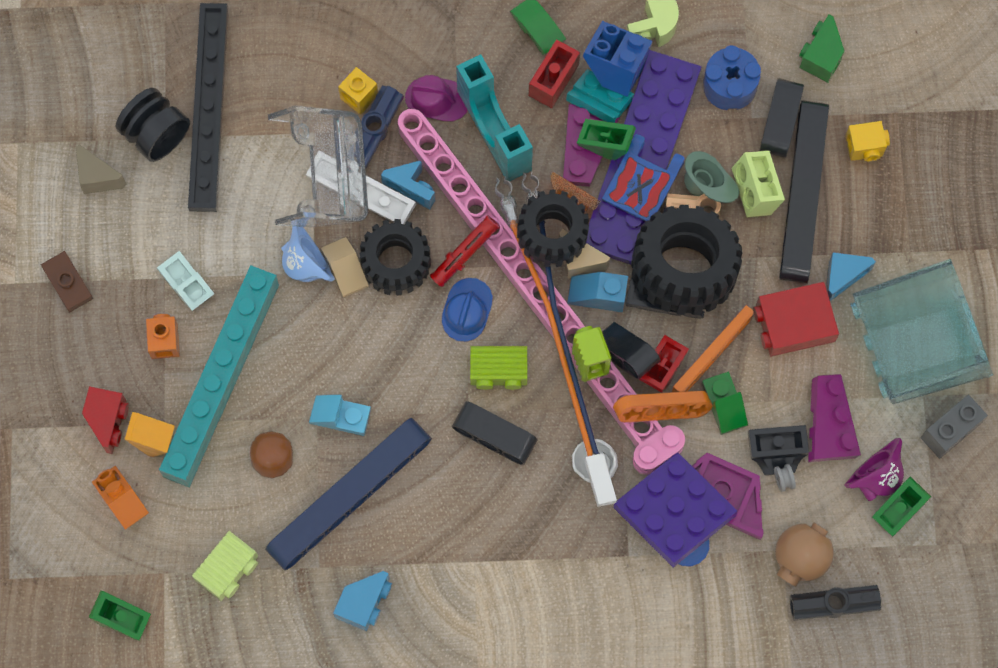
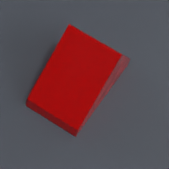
(671, 357)

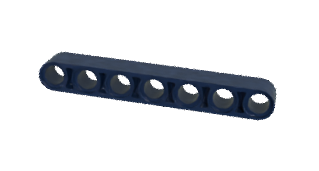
(348, 494)

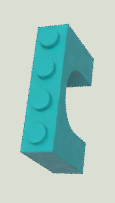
(507, 145)

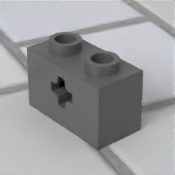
(954, 426)

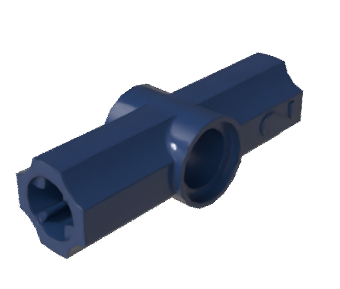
(381, 112)

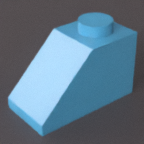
(598, 291)

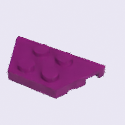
(739, 488)

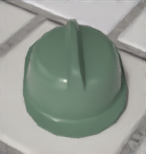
(708, 177)

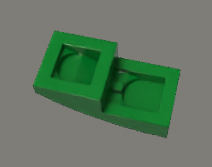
(538, 24)

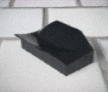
(778, 447)

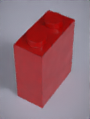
(796, 319)

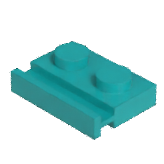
(596, 99)

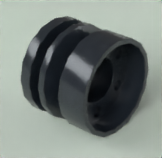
(152, 124)

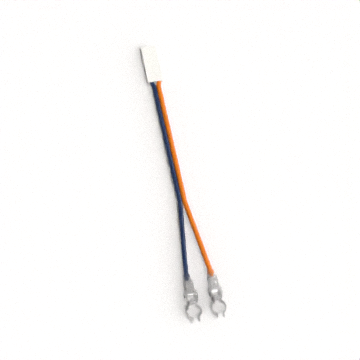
(596, 463)

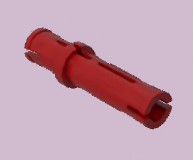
(441, 274)

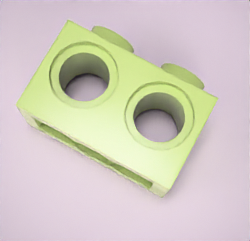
(758, 183)

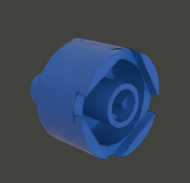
(745, 76)

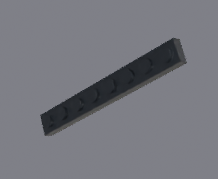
(208, 107)

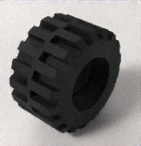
(552, 207)
(389, 236)

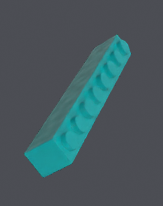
(219, 376)

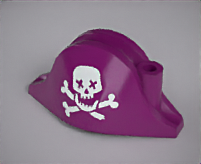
(880, 473)

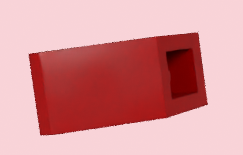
(104, 413)

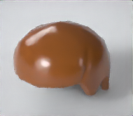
(271, 454)

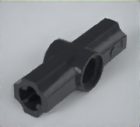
(853, 600)

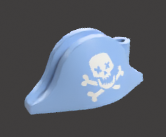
(303, 258)

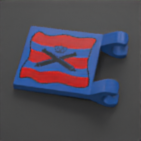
(639, 184)

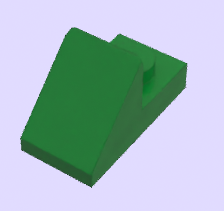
(727, 403)
(901, 506)
(119, 615)

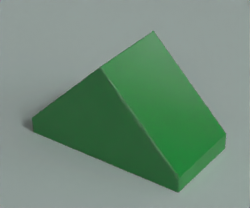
(606, 138)

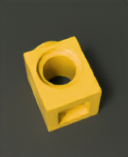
(358, 90)

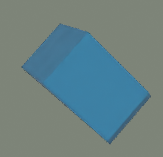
(845, 271)

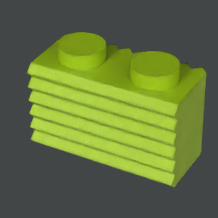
(591, 353)
(498, 366)

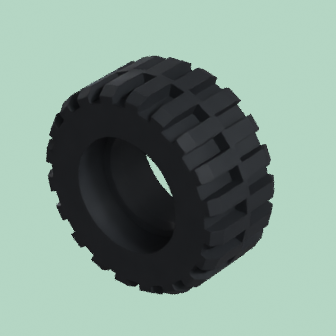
(692, 230)

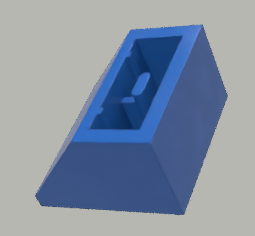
(617, 57)

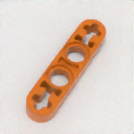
(662, 406)

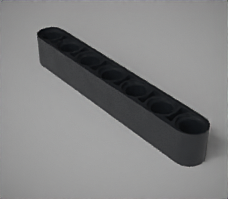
(804, 192)

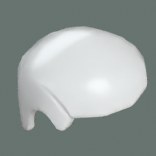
(580, 453)

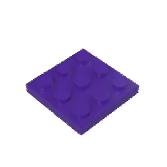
(675, 509)

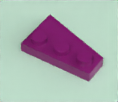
(579, 163)
(833, 426)

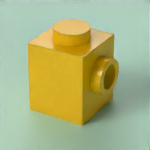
(867, 141)

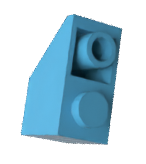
(360, 601)

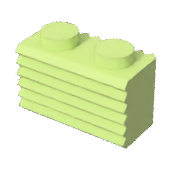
(226, 566)

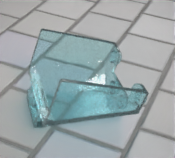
(921, 333)

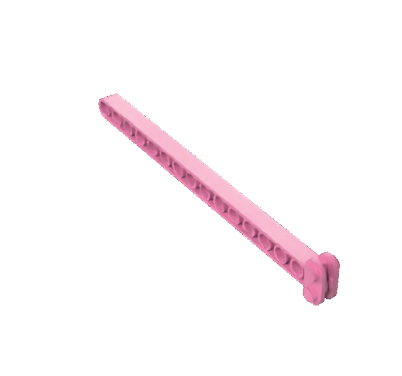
(651, 447)

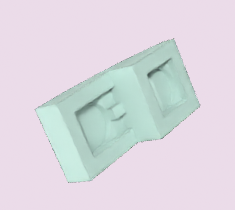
(185, 281)

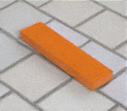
(714, 350)

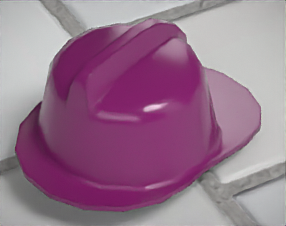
(435, 98)

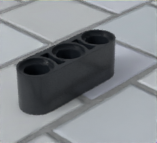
(782, 117)
(629, 351)
(494, 433)

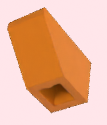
(120, 497)

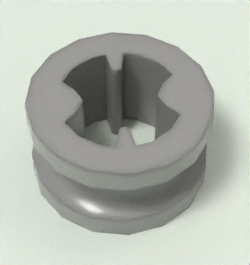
(784, 477)

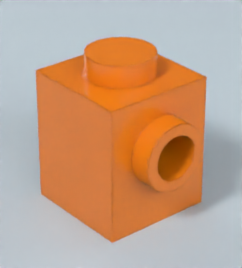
(162, 336)

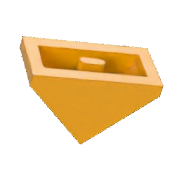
(149, 434)

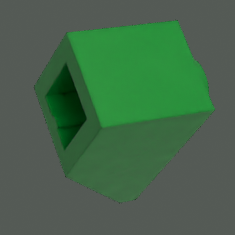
(824, 52)

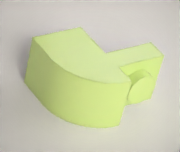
(660, 23)

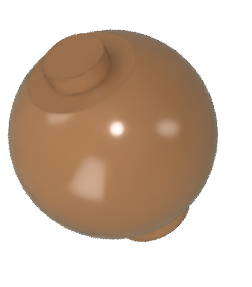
(803, 553)

